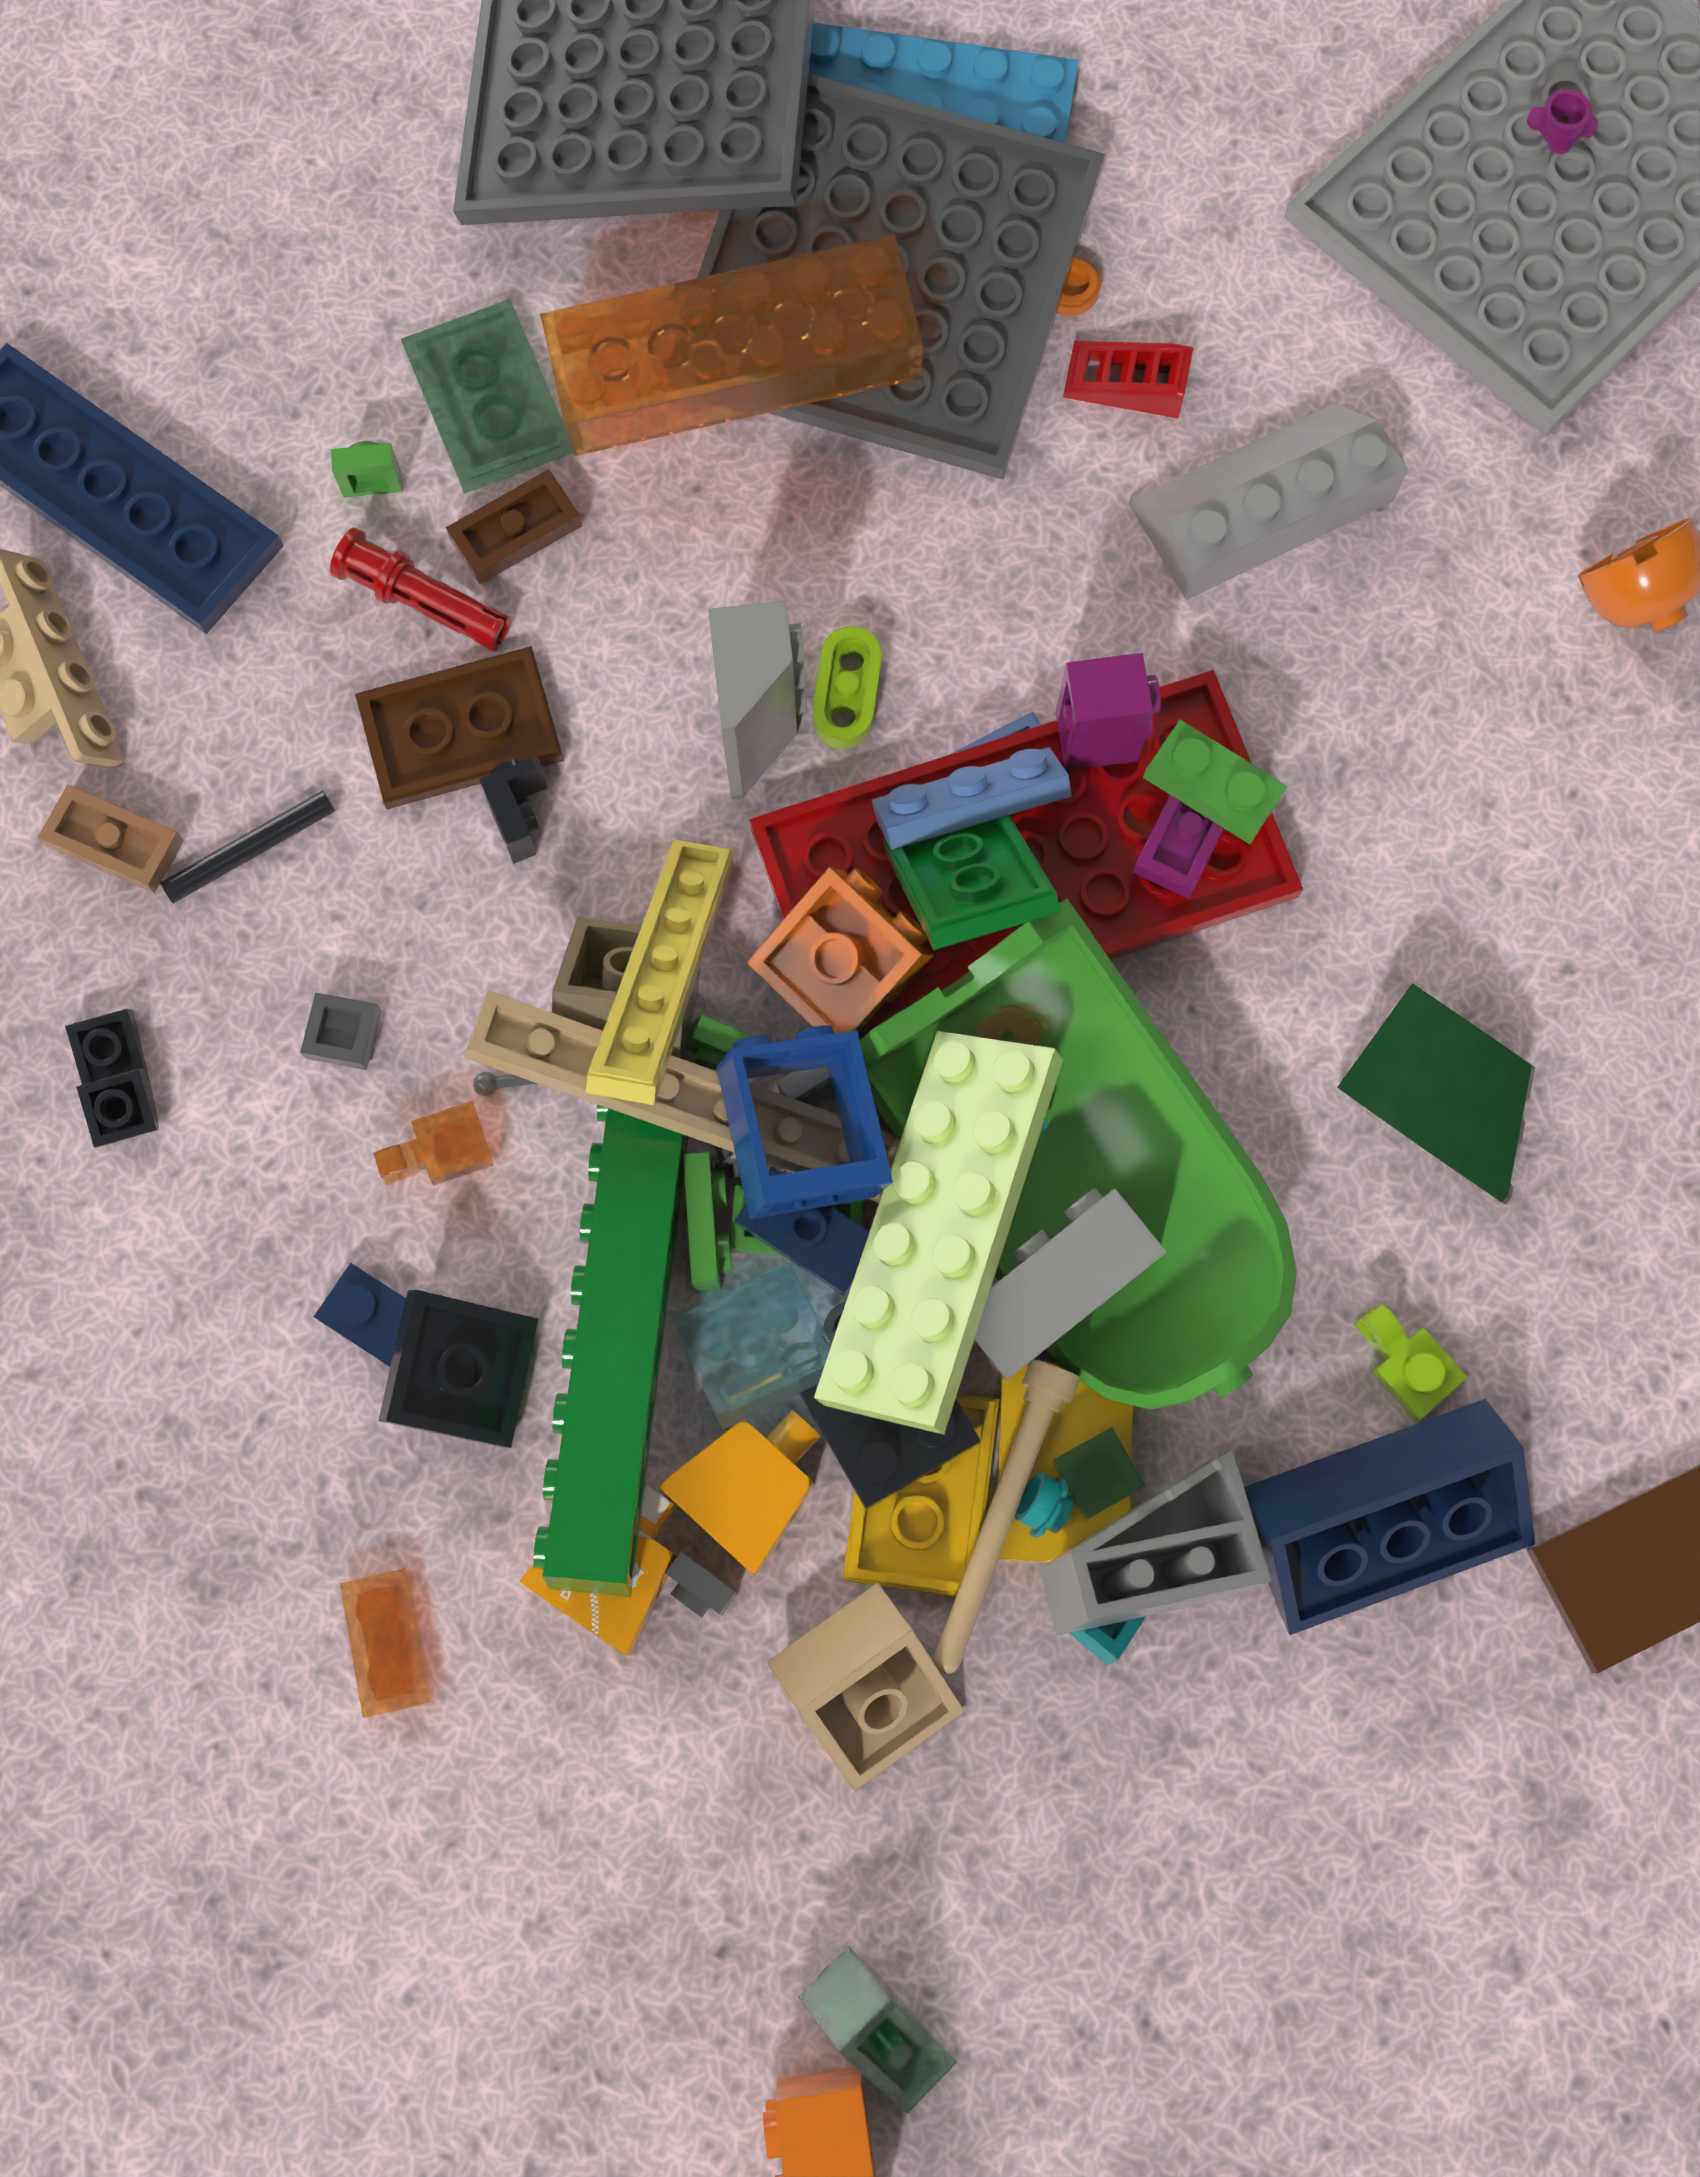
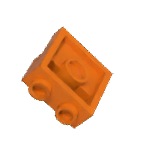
(841, 952)

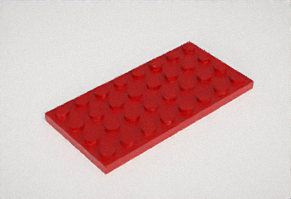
(1079, 841)

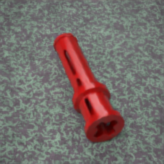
(397, 580)

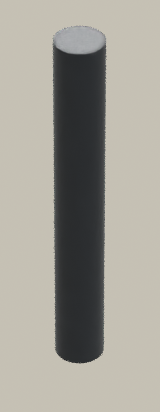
(247, 847)

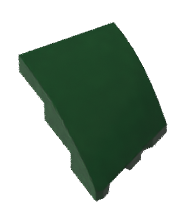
(1446, 1089)

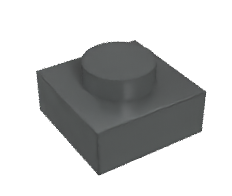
(341, 1031)
(698, 1587)

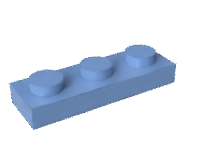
(971, 797)

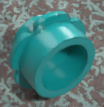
(1045, 1505)

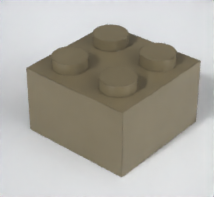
(594, 971)

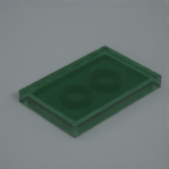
(487, 396)

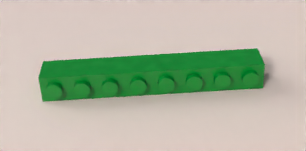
(612, 1359)

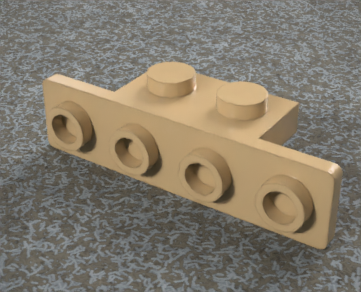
(44, 669)

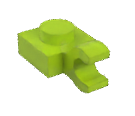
(1413, 1367)

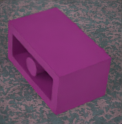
(1106, 710)

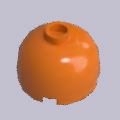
(1648, 579)

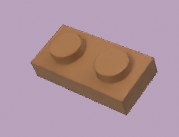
(110, 838)

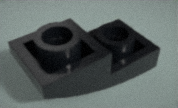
(113, 1078)

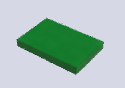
(973, 882)

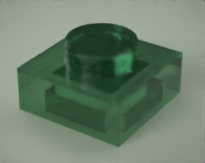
(1098, 1473)

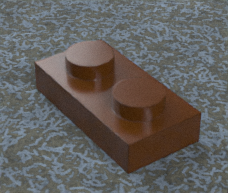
(514, 526)

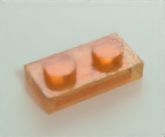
(386, 1643)

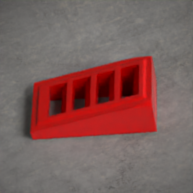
(1141, 397)

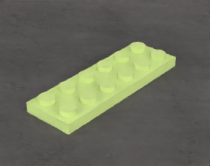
(939, 1231)

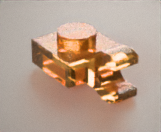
(446, 1145)

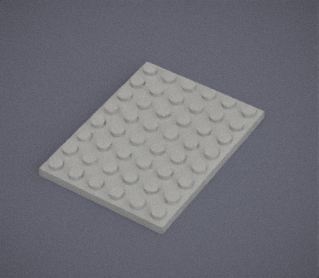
(1519, 255)

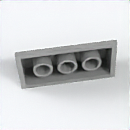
(1270, 497)

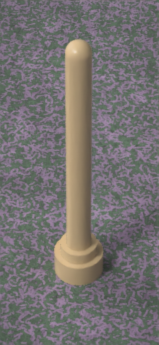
(1046, 1393)

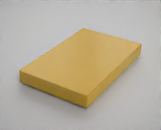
(1077, 1423)
(929, 1528)

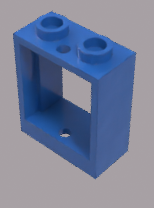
(813, 1188)

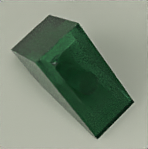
(876, 2030)

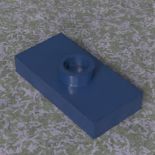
(814, 1239)

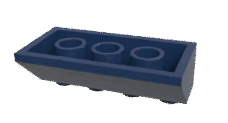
(1392, 1515)

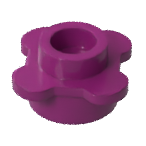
(1567, 107)

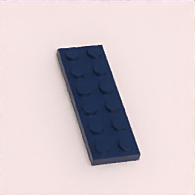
(124, 497)

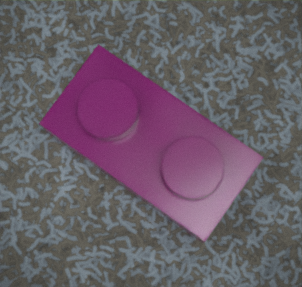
(1178, 848)

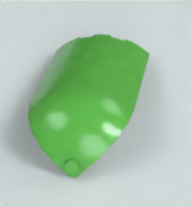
(1128, 1123)

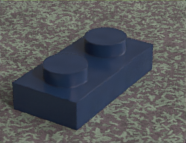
(364, 1313)

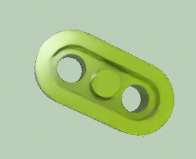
(847, 690)

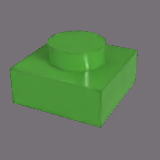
(366, 469)
(711, 1041)

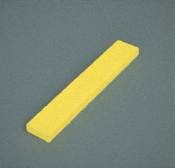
(660, 974)

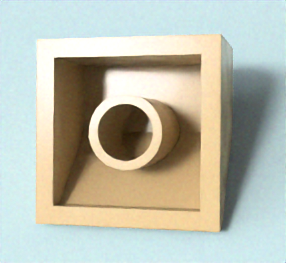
(865, 1686)

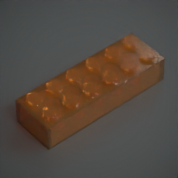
(733, 345)

